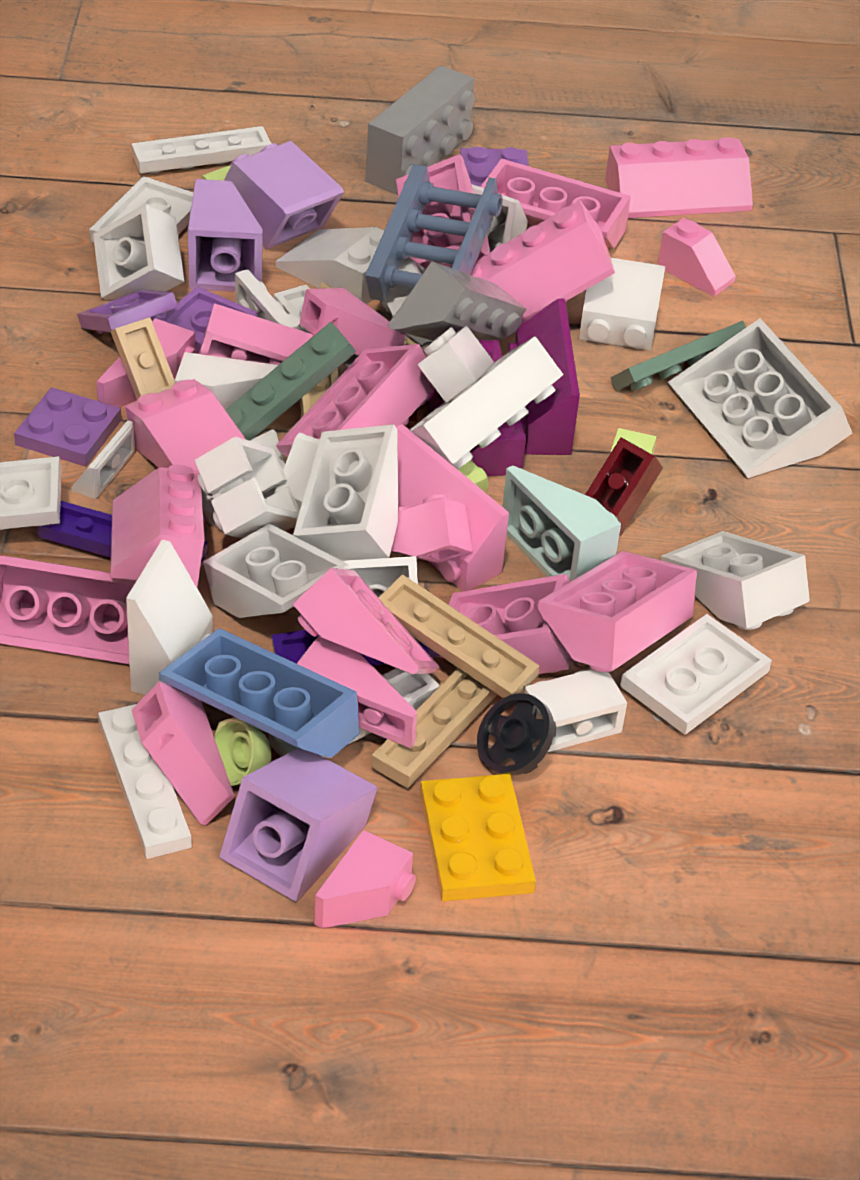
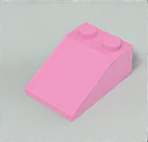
(448, 175)
(180, 424)
(351, 615)
(514, 617)

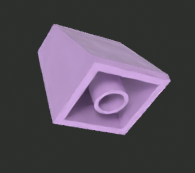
(284, 191)
(221, 237)
(295, 820)

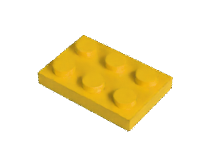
(477, 837)

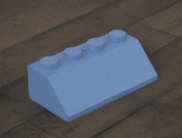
(268, 692)

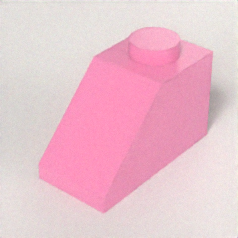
(695, 257)
(365, 883)

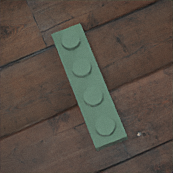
(669, 362)
(290, 381)

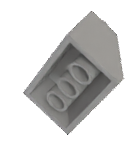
(457, 299)

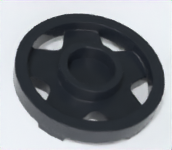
(516, 736)

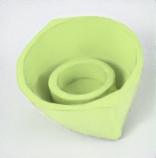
(241, 748)

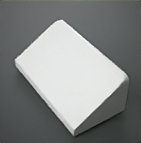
(107, 463)

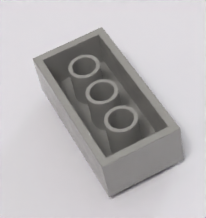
(420, 127)

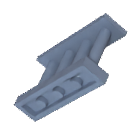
(408, 217)

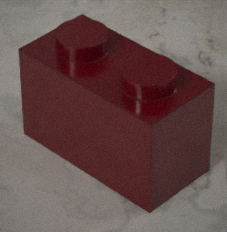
(625, 480)

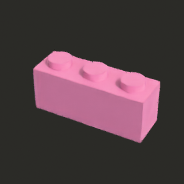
(249, 337)

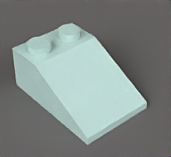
(557, 525)

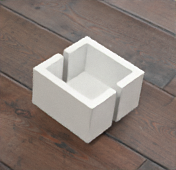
(237, 479)

